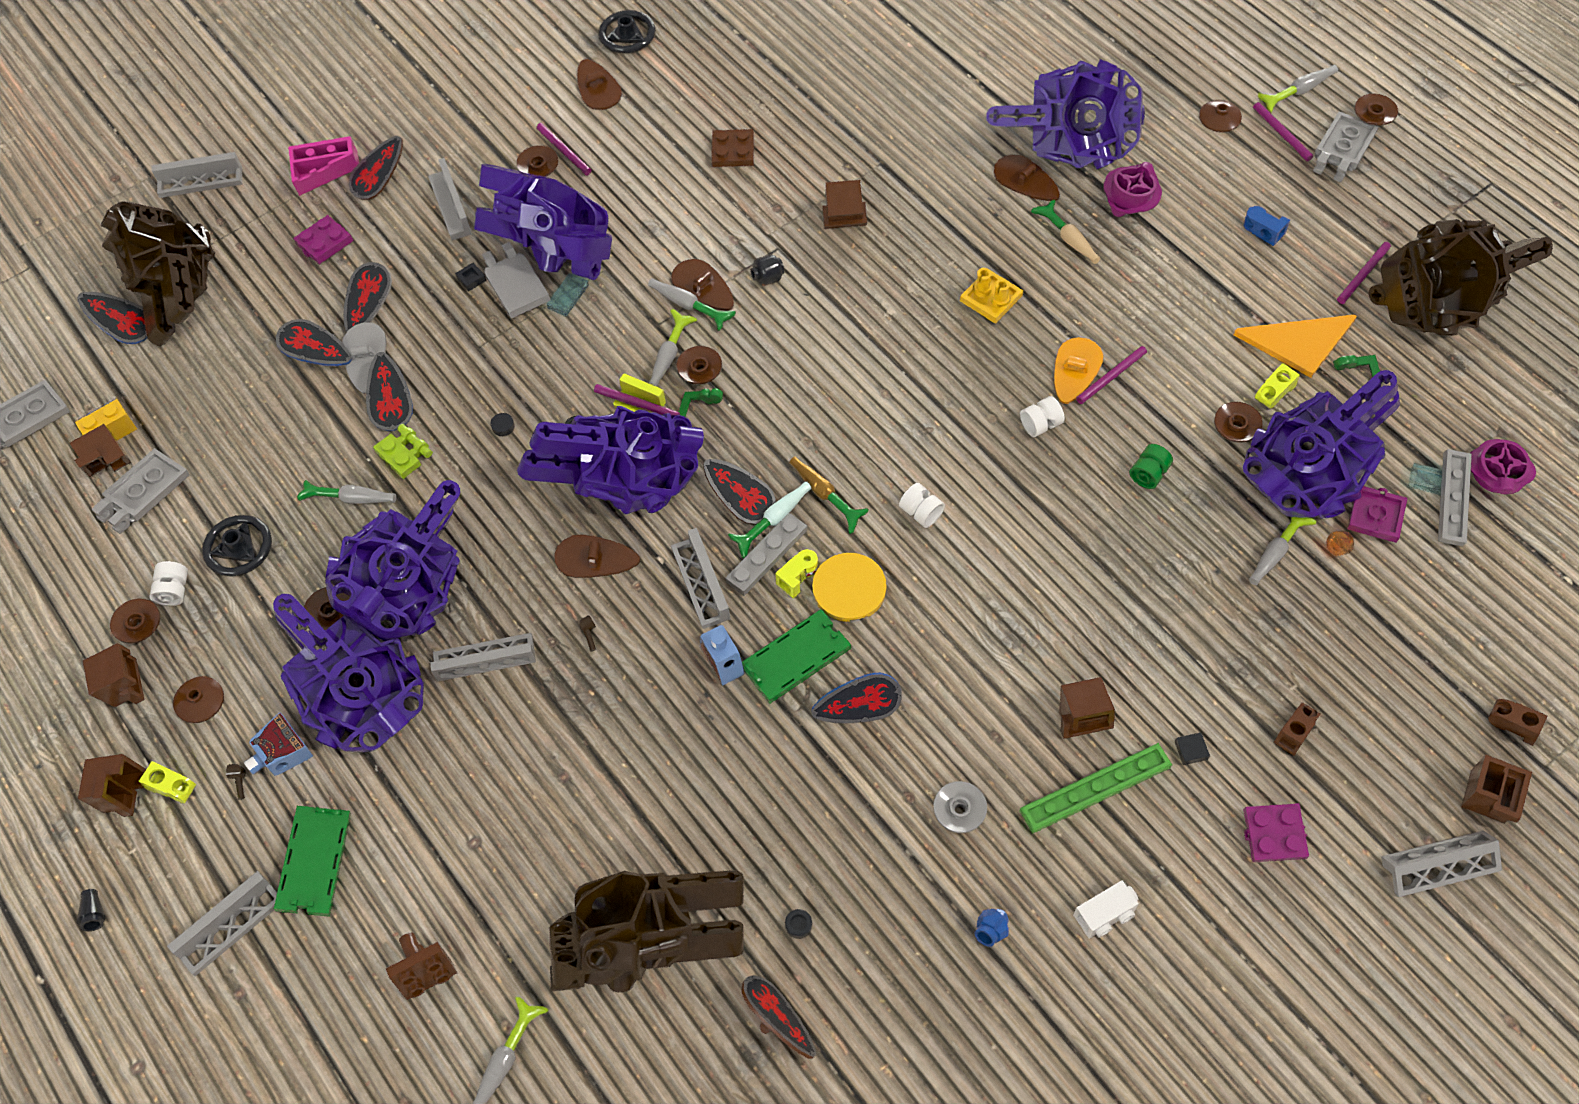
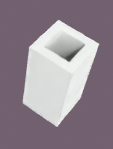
(1106, 909)

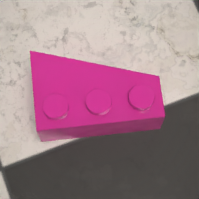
(321, 162)

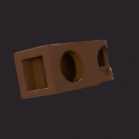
(1517, 719)
(1297, 728)

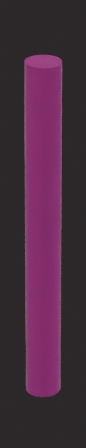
(1280, 129)
(563, 149)
(1364, 272)
(1112, 374)
(634, 401)

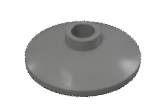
(960, 795)

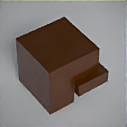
(844, 205)
(98, 451)
(113, 676)
(1085, 708)
(111, 784)
(1497, 789)

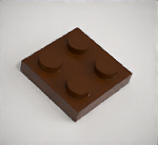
(733, 148)

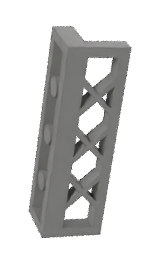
(198, 170)
(449, 202)
(707, 572)
(484, 660)
(1439, 854)
(217, 920)

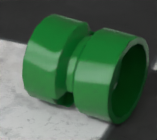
(1151, 466)

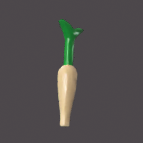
(1068, 232)

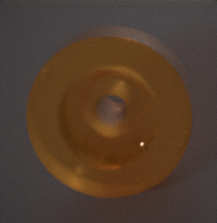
(1340, 543)

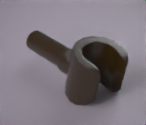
(587, 624)
(237, 772)

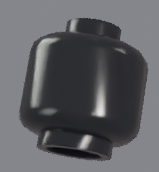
(767, 270)

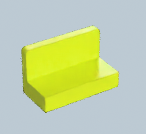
(639, 389)

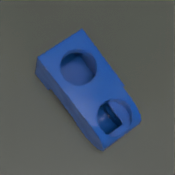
(1265, 225)

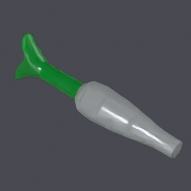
(689, 301)
(348, 494)

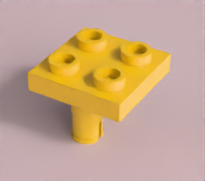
(991, 295)

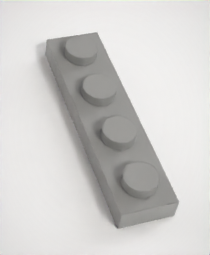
(1454, 497)
(766, 554)

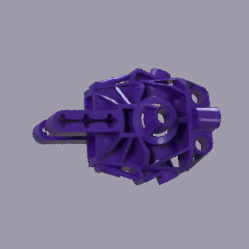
(1060, 98)
(546, 217)
(1339, 433)
(604, 461)
(400, 551)
(317, 680)

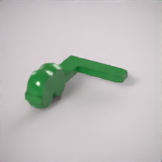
(1352, 361)
(714, 396)

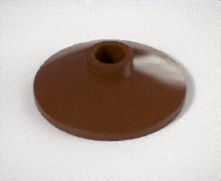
(1376, 109)
(1220, 116)
(537, 160)
(697, 358)
(1241, 415)
(319, 606)
(131, 613)
(204, 705)

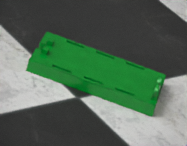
(794, 654)
(312, 860)

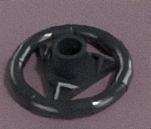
(626, 31)
(236, 545)

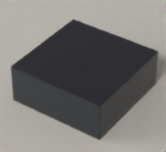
(470, 276)
(1192, 748)

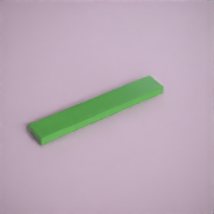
(1095, 788)

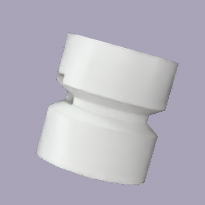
(1042, 416)
(922, 505)
(168, 583)

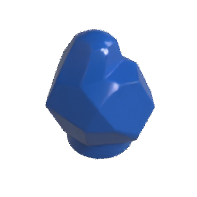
(992, 927)

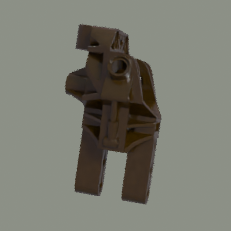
(161, 261)
(1469, 275)
(642, 924)

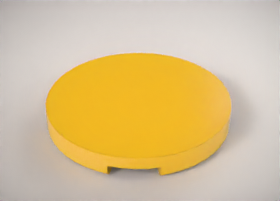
(849, 587)

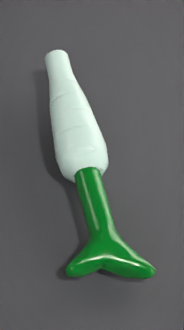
(771, 517)

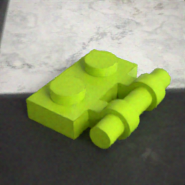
(397, 456)

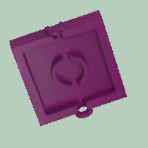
(323, 239)
(1378, 514)
(1275, 832)

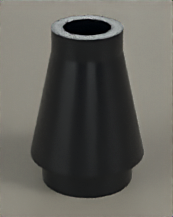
(90, 911)

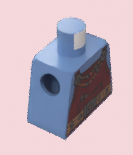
(718, 650)
(277, 747)

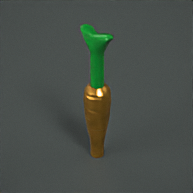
(826, 491)

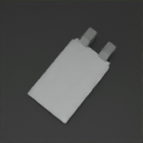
(1344, 144)
(514, 282)
(29, 413)
(139, 490)

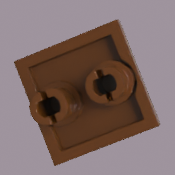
(420, 968)

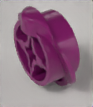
(1132, 189)
(1507, 461)

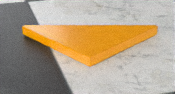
(1298, 343)

